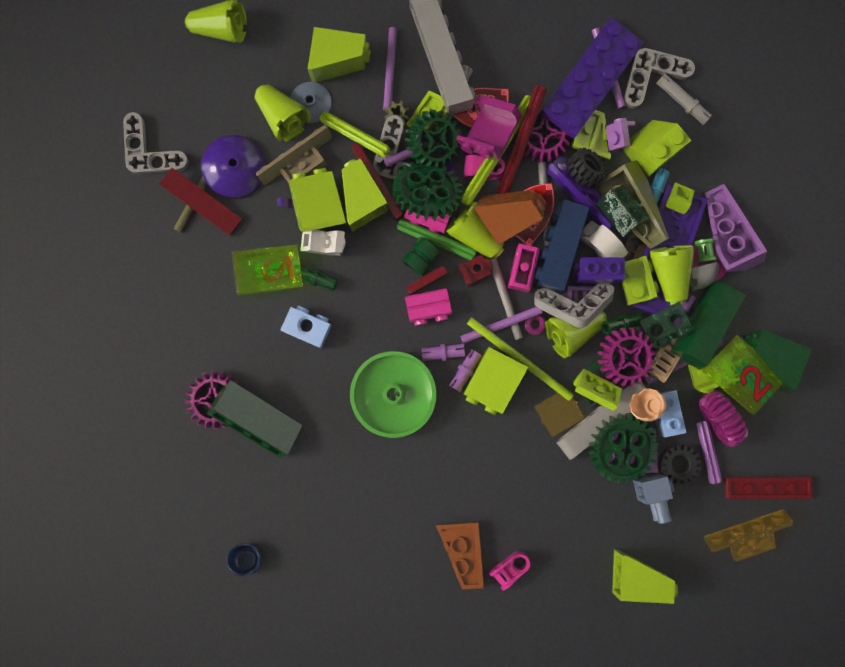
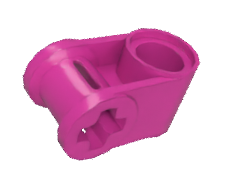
(474, 162)
(509, 570)

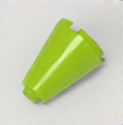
(219, 21)
(282, 112)
(472, 232)
(673, 271)
(571, 338)

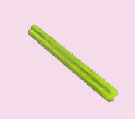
(488, 165)

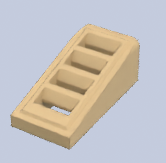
(659, 374)

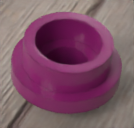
(535, 331)

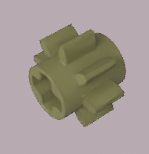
(393, 109)

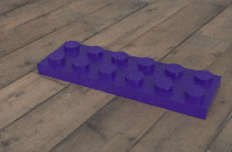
(592, 77)
(681, 231)

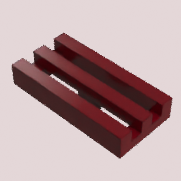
(426, 280)

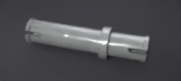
(685, 100)

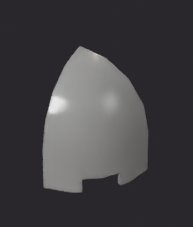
(703, 276)

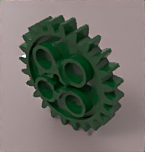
(427, 191)
(641, 449)

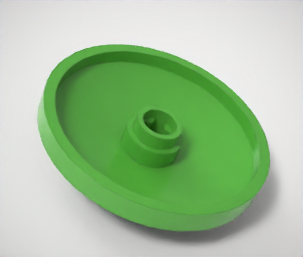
(393, 394)

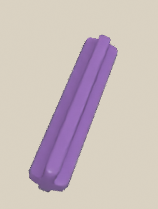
(709, 452)

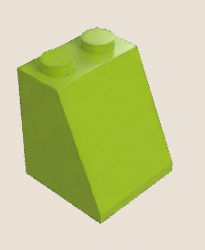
(336, 53)
(656, 145)
(362, 196)
(316, 200)
(494, 381)
(640, 582)

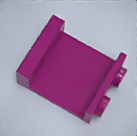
(491, 128)

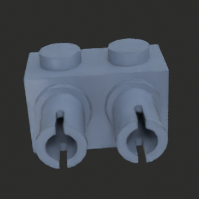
(655, 491)

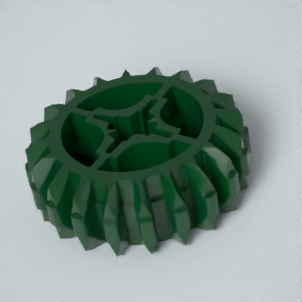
(444, 126)

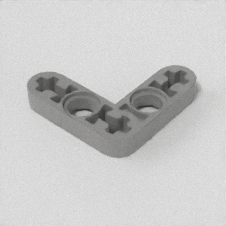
(652, 65)
(398, 131)
(141, 153)
(549, 301)

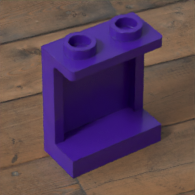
(599, 270)

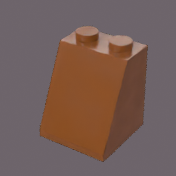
(510, 212)

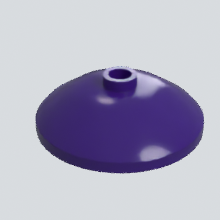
(236, 180)

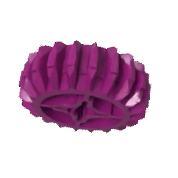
(551, 134)
(641, 345)
(213, 390)
(723, 418)

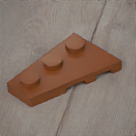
(464, 549)

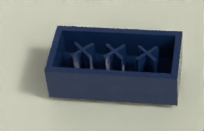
(561, 247)

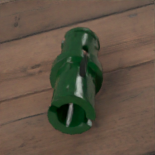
(315, 277)
(621, 321)

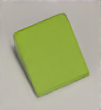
(680, 198)

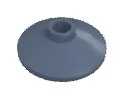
(321, 98)

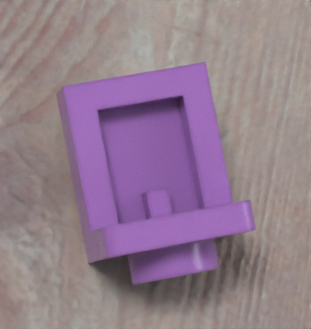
(618, 134)

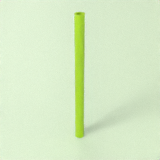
(520, 358)

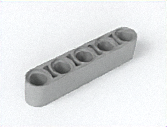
(579, 436)

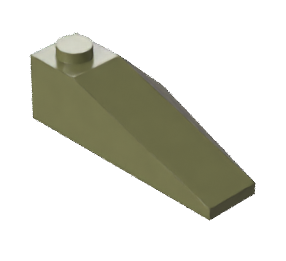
(636, 183)

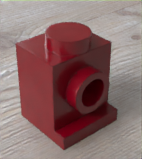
(472, 277)

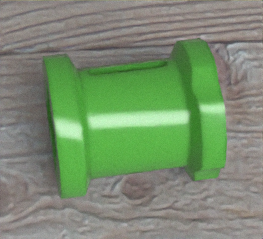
(701, 251)

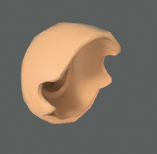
(648, 405)

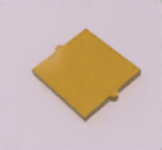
(558, 413)

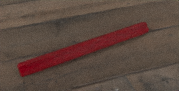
(521, 139)

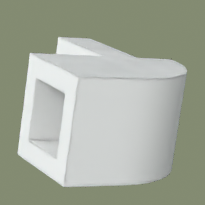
(602, 241)
(323, 242)

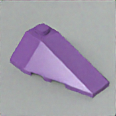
(733, 235)

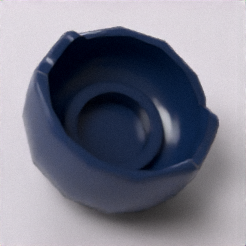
(243, 559)

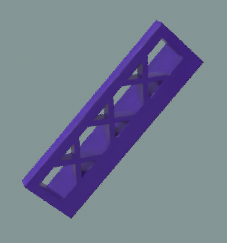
(580, 194)

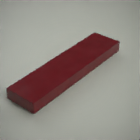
(200, 201)
(392, 206)
(768, 487)

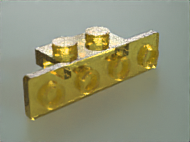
(749, 537)

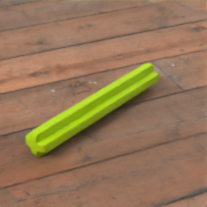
(354, 134)

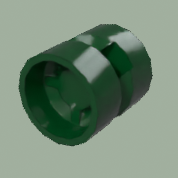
(422, 255)

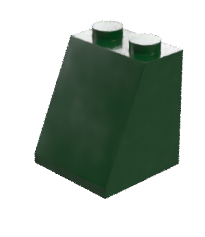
(781, 355)

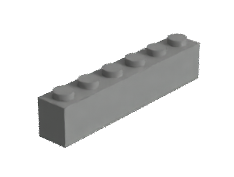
(442, 55)

